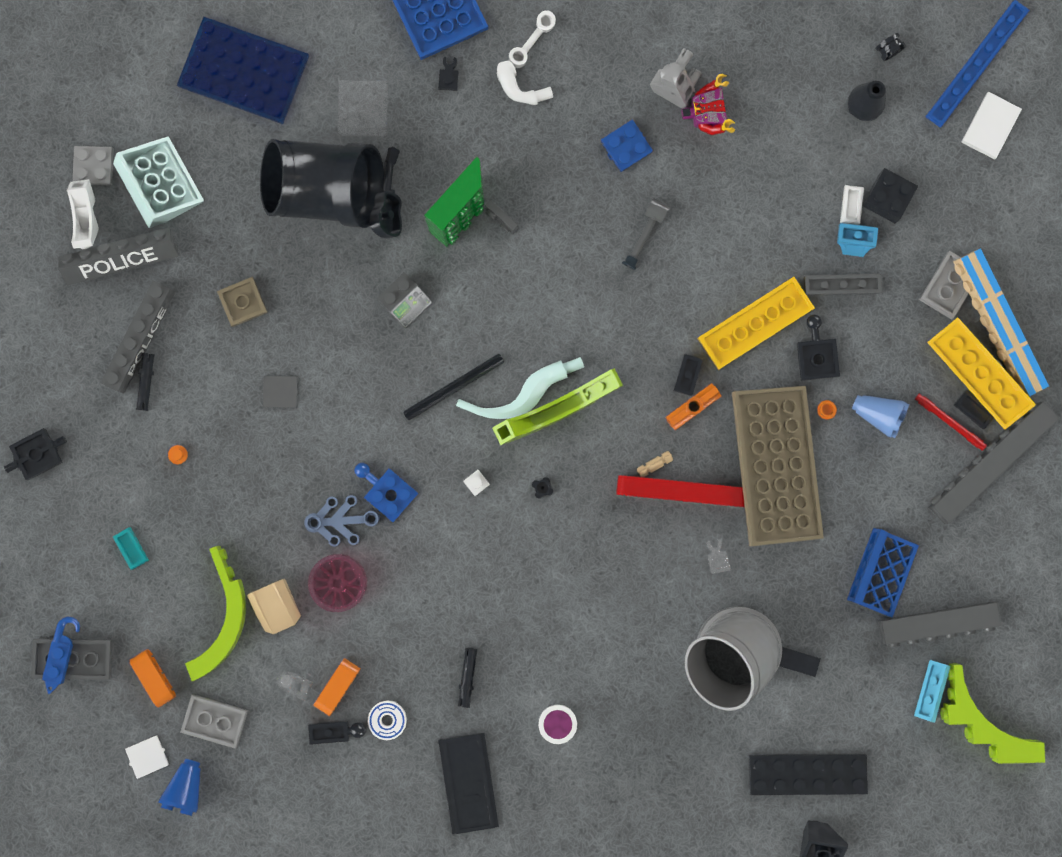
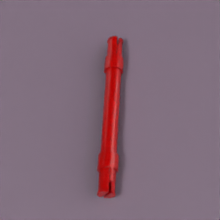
(970, 437)

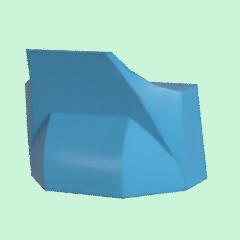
(856, 239)

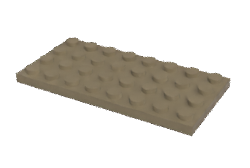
(777, 465)

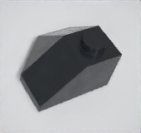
(822, 841)

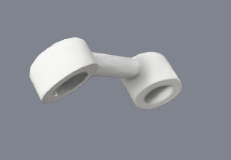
(545, 23)

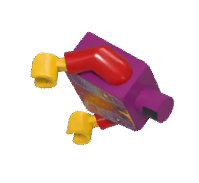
(709, 109)

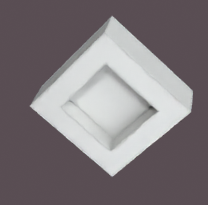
(476, 482)

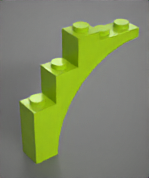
(979, 730)

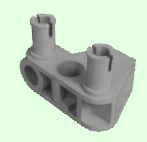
(674, 82)

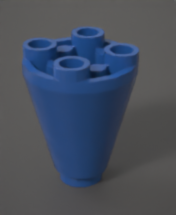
(183, 789)

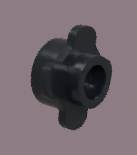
(547, 489)

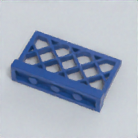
(867, 570)

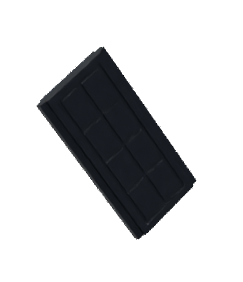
(468, 783)

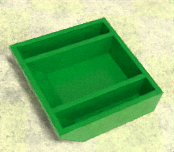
(457, 205)

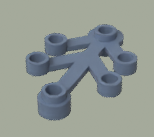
(338, 521)

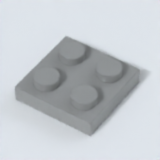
(93, 164)

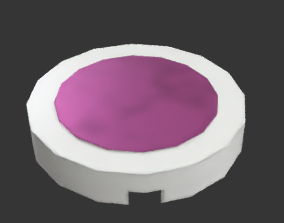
(557, 724)

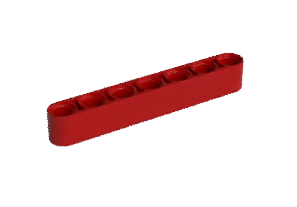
(680, 491)

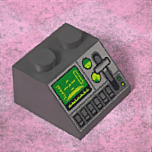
(404, 300)

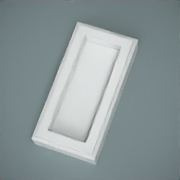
(852, 205)

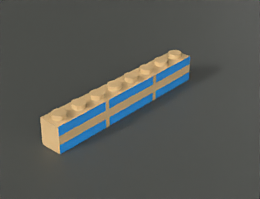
(1000, 322)

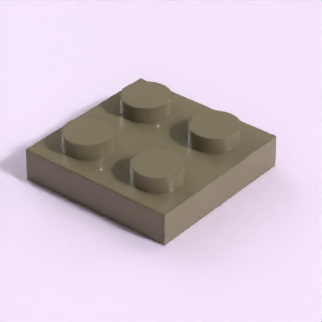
(242, 301)

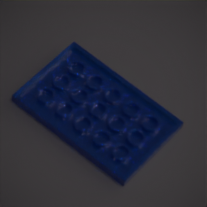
(243, 70)

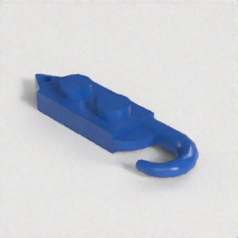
(59, 655)

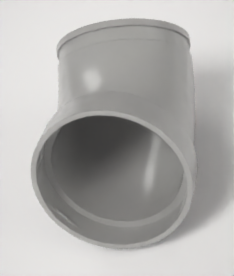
(752, 638)

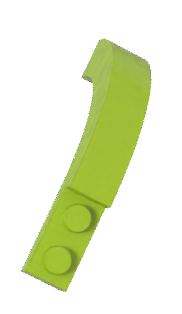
(558, 409)
(233, 621)

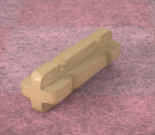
(655, 464)

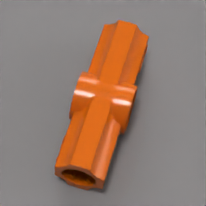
(702, 399)

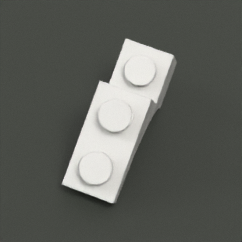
(84, 221)

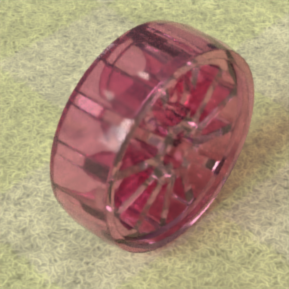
(359, 572)

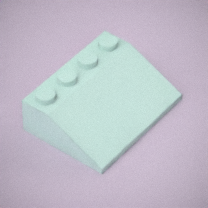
(157, 181)

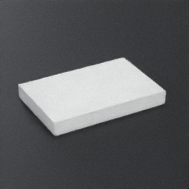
(991, 125)

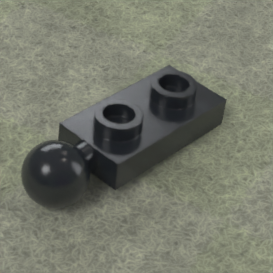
(334, 732)

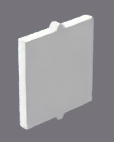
(147, 756)

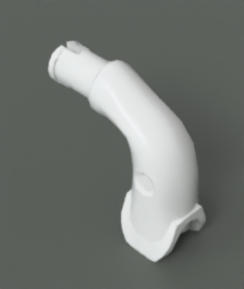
(506, 75)

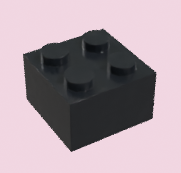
(890, 195)

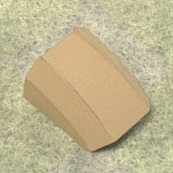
(275, 607)

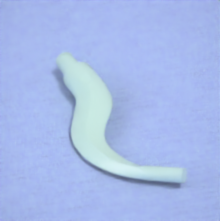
(531, 392)

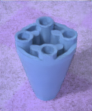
(882, 413)

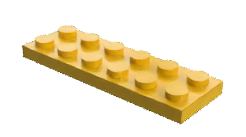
(756, 323)
(981, 373)

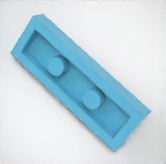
(932, 691)

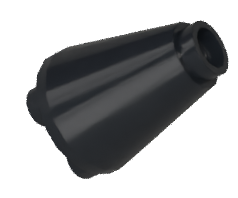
(867, 101)

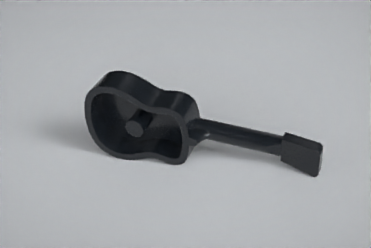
(386, 215)

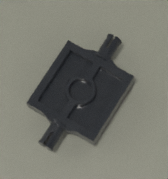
(35, 454)

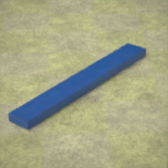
(977, 63)

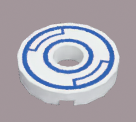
(387, 708)

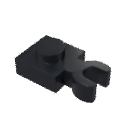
(449, 77)

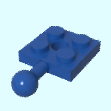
(377, 494)

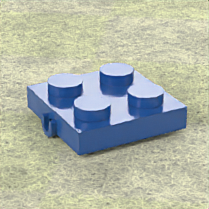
(626, 145)

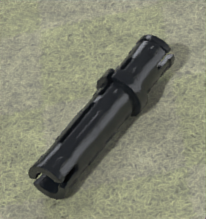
(145, 381)
(467, 677)

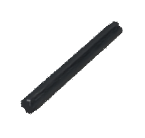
(453, 387)

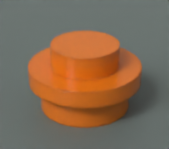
(826, 409)
(178, 454)

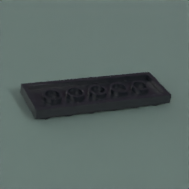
(808, 774)

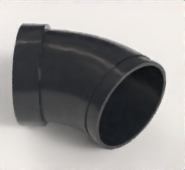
(321, 181)

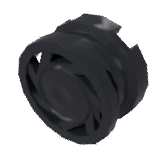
(890, 47)

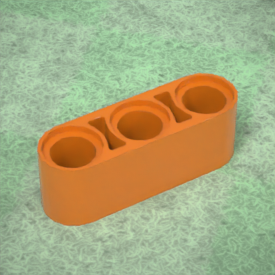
(152, 679)
(336, 687)

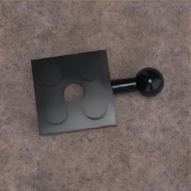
(825, 348)

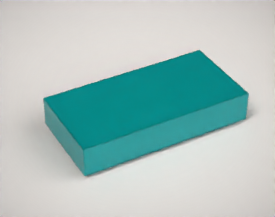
(130, 548)

